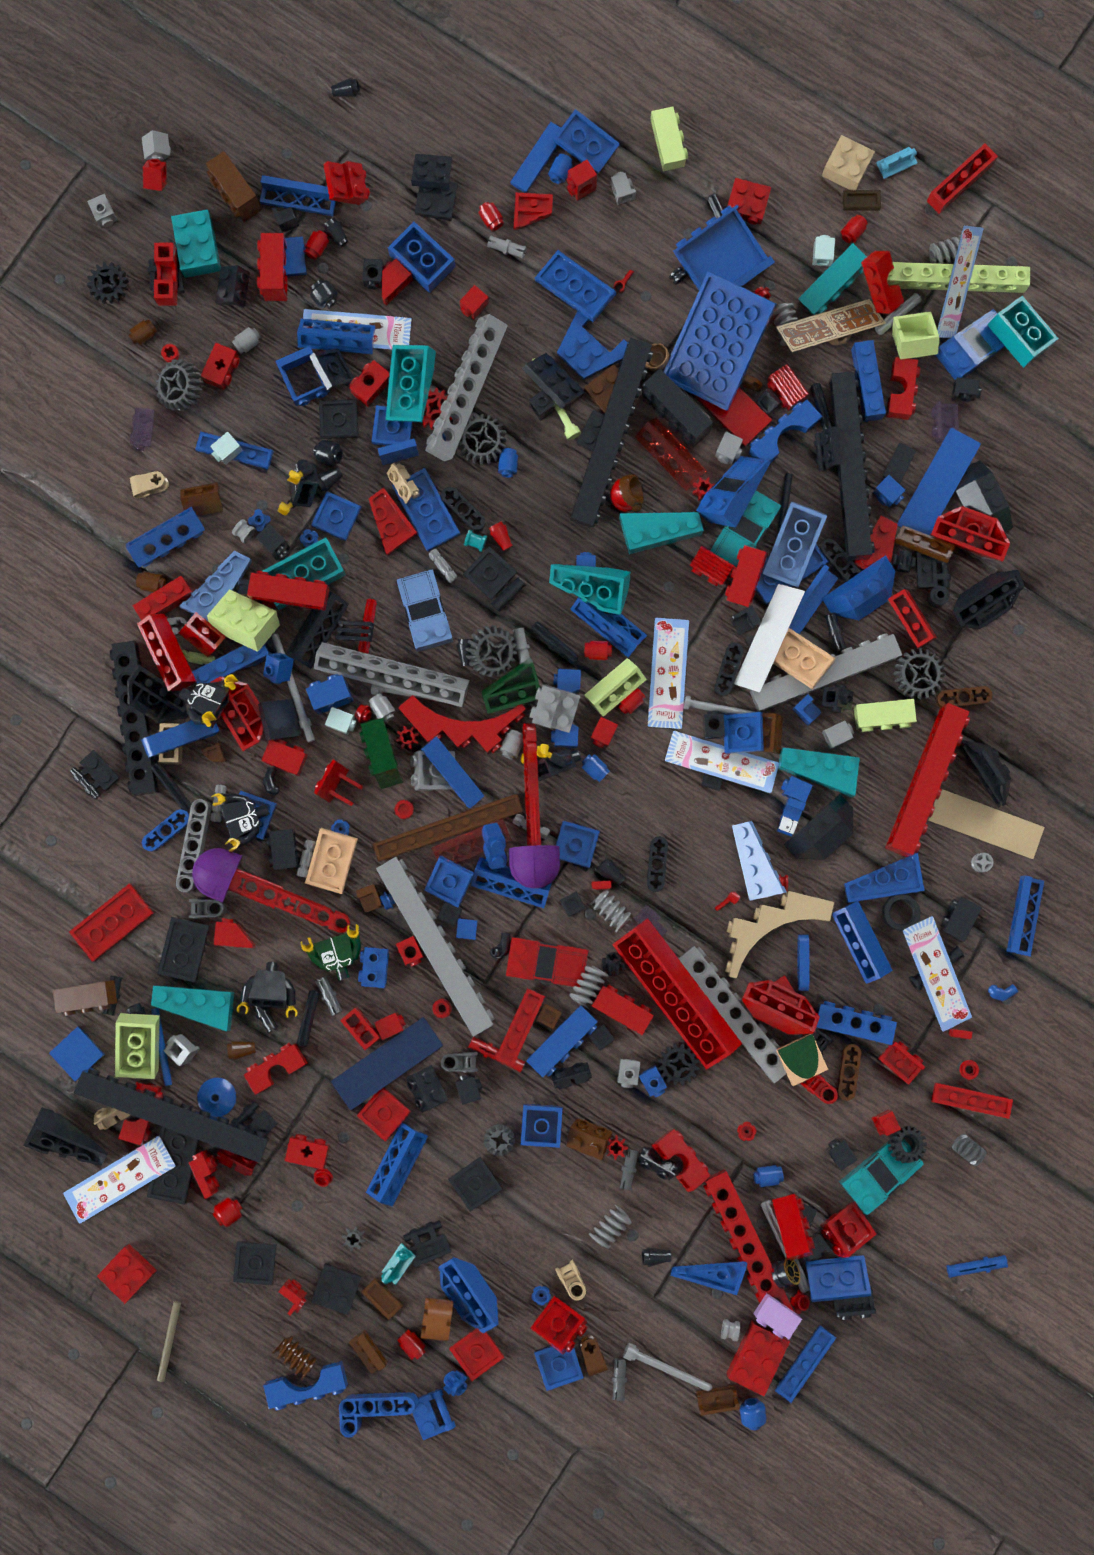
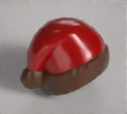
(627, 494)

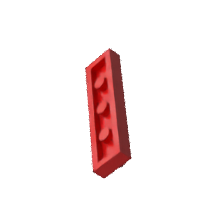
(519, 1028)
(972, 1100)

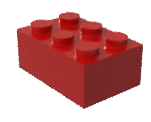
(273, 277)
(757, 1358)

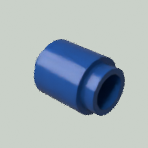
(559, 169)
(508, 462)
(595, 767)
(768, 1176)

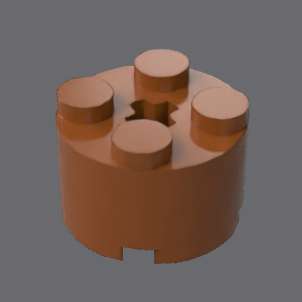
(437, 1319)

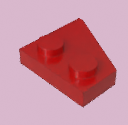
(531, 208)

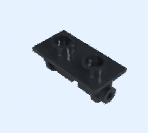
(562, 1076)
(648, 1161)

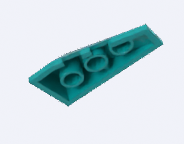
(597, 585)

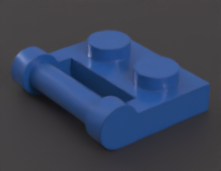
(426, 1418)

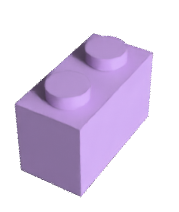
(777, 1316)

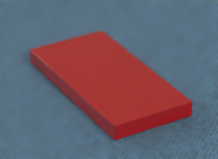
(742, 419)
(111, 922)

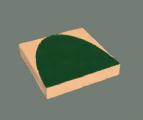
(802, 1059)

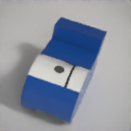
(790, 816)

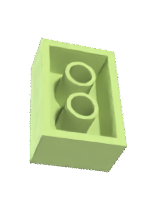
(244, 620)
(137, 1046)

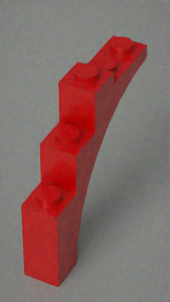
(460, 732)

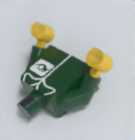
(335, 952)

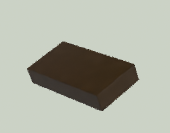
(861, 200)

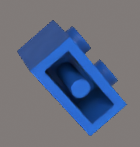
(374, 967)

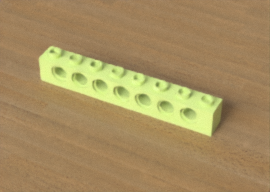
(937, 277)

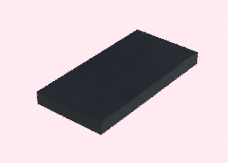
(175, 1183)

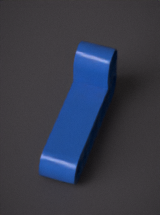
(177, 737)
(379, 1408)

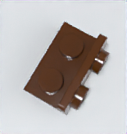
(368, 1352)

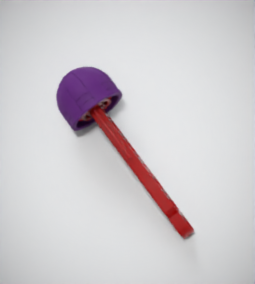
(535, 863)
(218, 872)

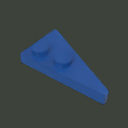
(719, 1276)

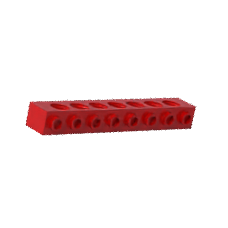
(722, 1181)

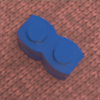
(494, 846)

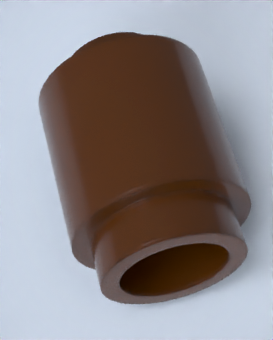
(142, 332)
(150, 581)

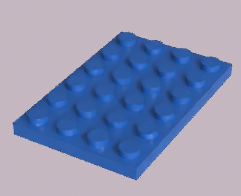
(718, 340)

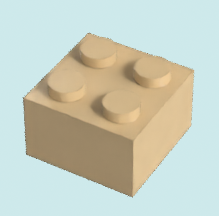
(848, 163)

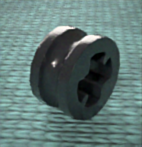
(678, 275)

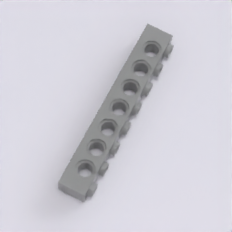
(488, 348)
(391, 674)
(773, 1071)

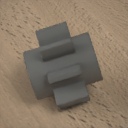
(349, 1241)

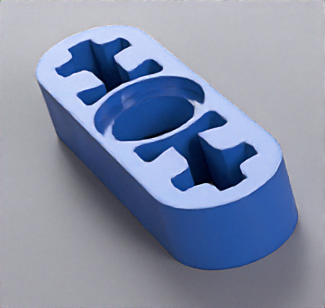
(158, 843)
(803, 962)

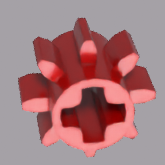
(705, 483)
(406, 732)
(619, 1151)

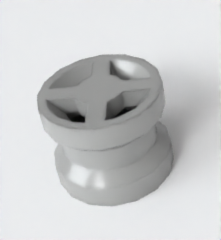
(243, 531)
(986, 862)
(730, 1330)

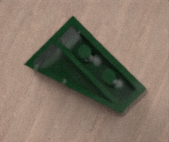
(513, 688)
(380, 753)

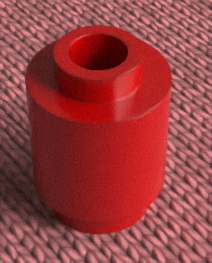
(491, 216)
(854, 229)
(316, 244)
(598, 650)
(631, 702)
(411, 1344)

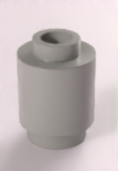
(246, 340)
(382, 707)
(512, 744)

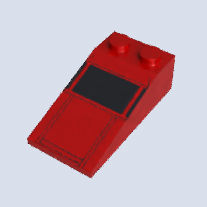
(546, 962)

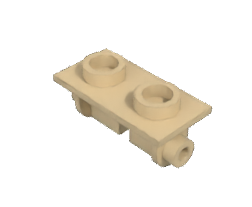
(398, 475)
(106, 1117)

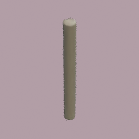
(168, 1341)

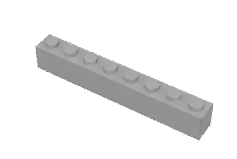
(845, 665)

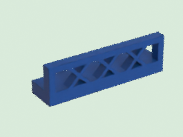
(296, 189)
(322, 339)
(812, 598)
(607, 626)
(505, 876)
(1020, 915)
(399, 1166)

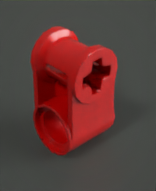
(818, 1087)

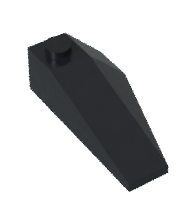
(58, 1135)

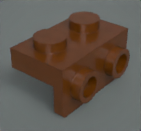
(588, 1138)

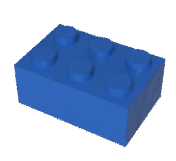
(422, 257)

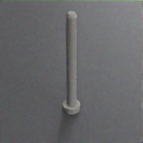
(712, 707)

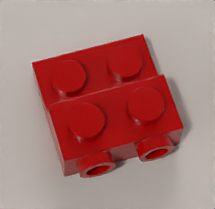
(346, 182)
(751, 200)
(202, 1167)
(847, 1230)
(559, 1325)

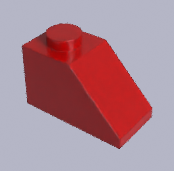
(394, 280)
(231, 934)

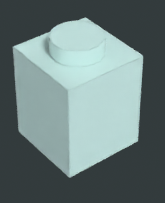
(823, 251)
(225, 448)
(340, 721)

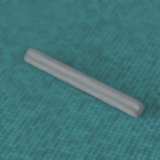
(772, 1219)

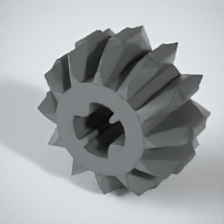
(969, 1149)

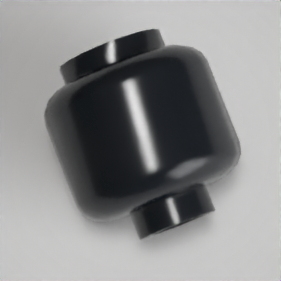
(323, 294)
(328, 453)

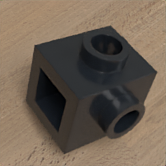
(837, 698)

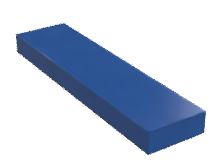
(536, 159)
(250, 455)
(452, 772)
(805, 1363)

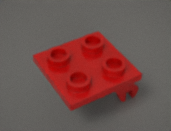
(328, 784)

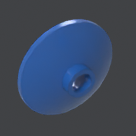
(226, 1094)

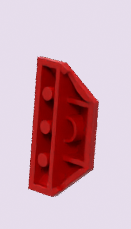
(972, 532)
(243, 715)
(780, 1007)

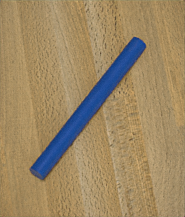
(162, 1055)

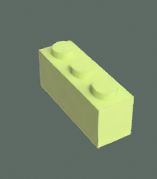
(669, 138)
(615, 687)
(885, 715)

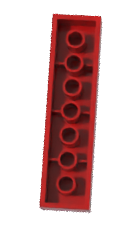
(927, 780)
(677, 994)

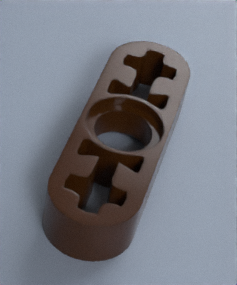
(977, 690)
(854, 1078)

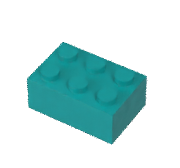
(196, 243)
(1022, 331)

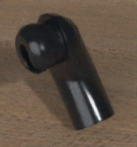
(268, 782)
(502, 948)

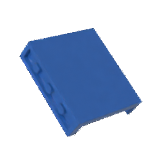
(724, 249)

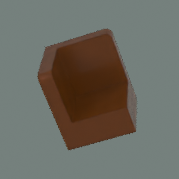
(369, 898)

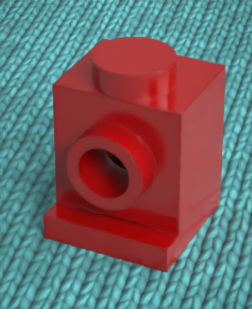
(886, 1123)

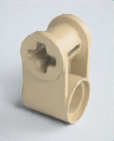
(144, 484)
(571, 1279)

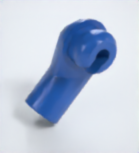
(1002, 994)

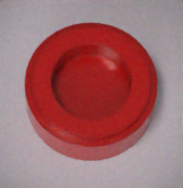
(404, 809)

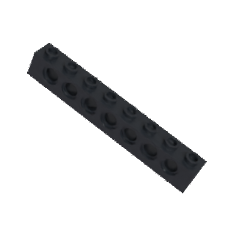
(149, 783)

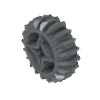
(180, 395)
(488, 442)
(482, 638)
(929, 661)

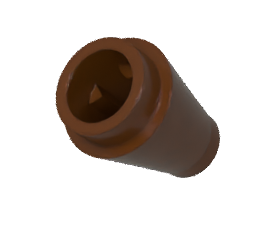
(240, 1049)

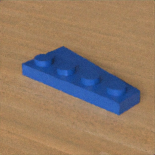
(891, 880)

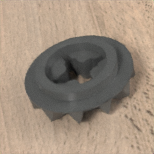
(495, 1131)

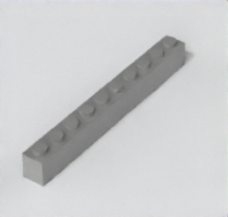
(435, 947)

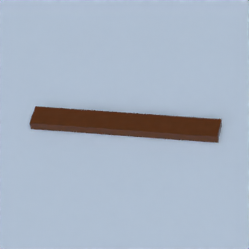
(447, 827)

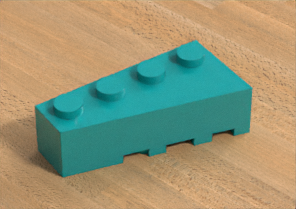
(833, 281)
(653, 530)
(825, 769)
(201, 1005)

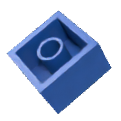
(329, 694)
(541, 1125)

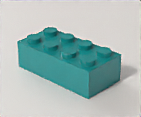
(311, 563)

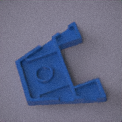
(584, 352)

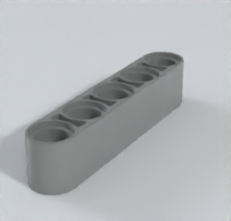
(190, 836)

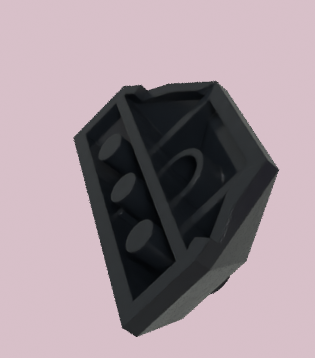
(982, 493)
(988, 599)
(152, 698)
(989, 769)
(823, 832)

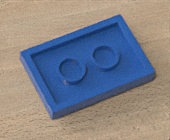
(586, 141)
(838, 1278)

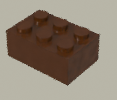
(232, 187)

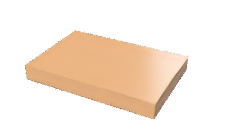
(802, 659)
(331, 860)

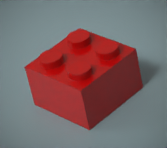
(126, 1273)

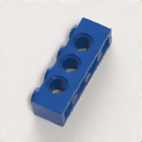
(169, 527)
(884, 1034)

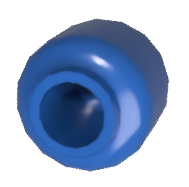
(753, 1413)

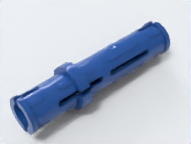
(985, 1264)

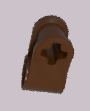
(593, 1357)

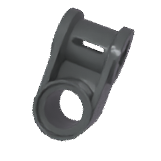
(204, 908)
(461, 1062)

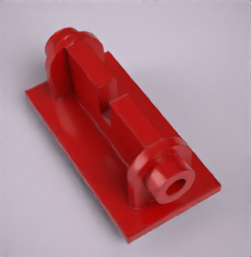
(244, 1165)

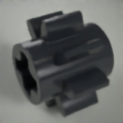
(903, 561)
(613, 964)

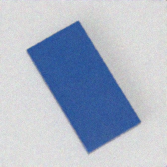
(575, 286)
(429, 513)
(767, 585)

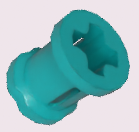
(475, 540)

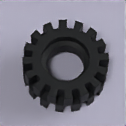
(917, 1140)

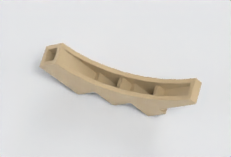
(747, 933)

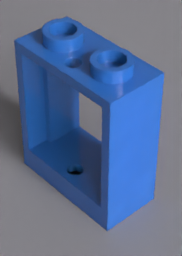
(294, 360)

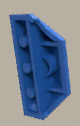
(863, 591)
(469, 1294)

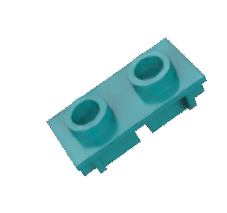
(397, 1265)

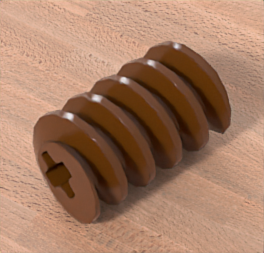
(295, 1356)

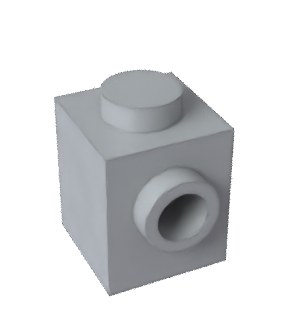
(156, 146)
(102, 211)
(729, 448)
(628, 1072)

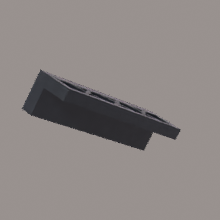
(313, 626)

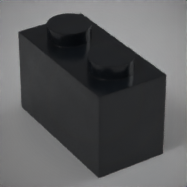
(273, 542)
(283, 849)
(960, 919)

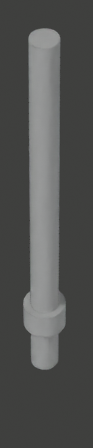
(304, 722)

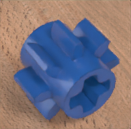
(455, 1383)

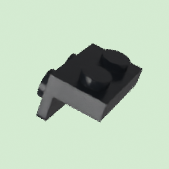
(232, 286)
(426, 1089)
(855, 1306)

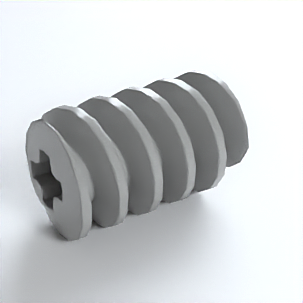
(944, 250)
(783, 316)
(611, 910)
(588, 985)
(611, 1227)

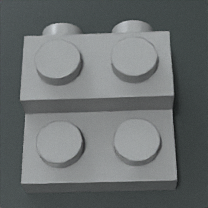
(555, 708)
(426, 775)

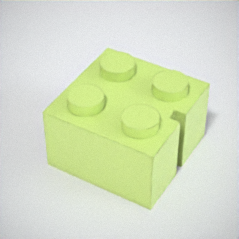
(915, 335)

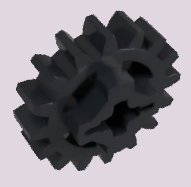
(108, 274)
(677, 1073)

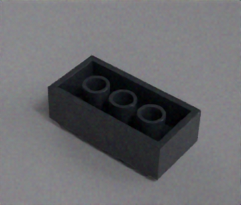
(676, 408)

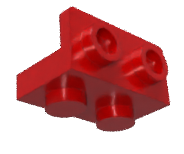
(901, 1061)
(294, 1293)

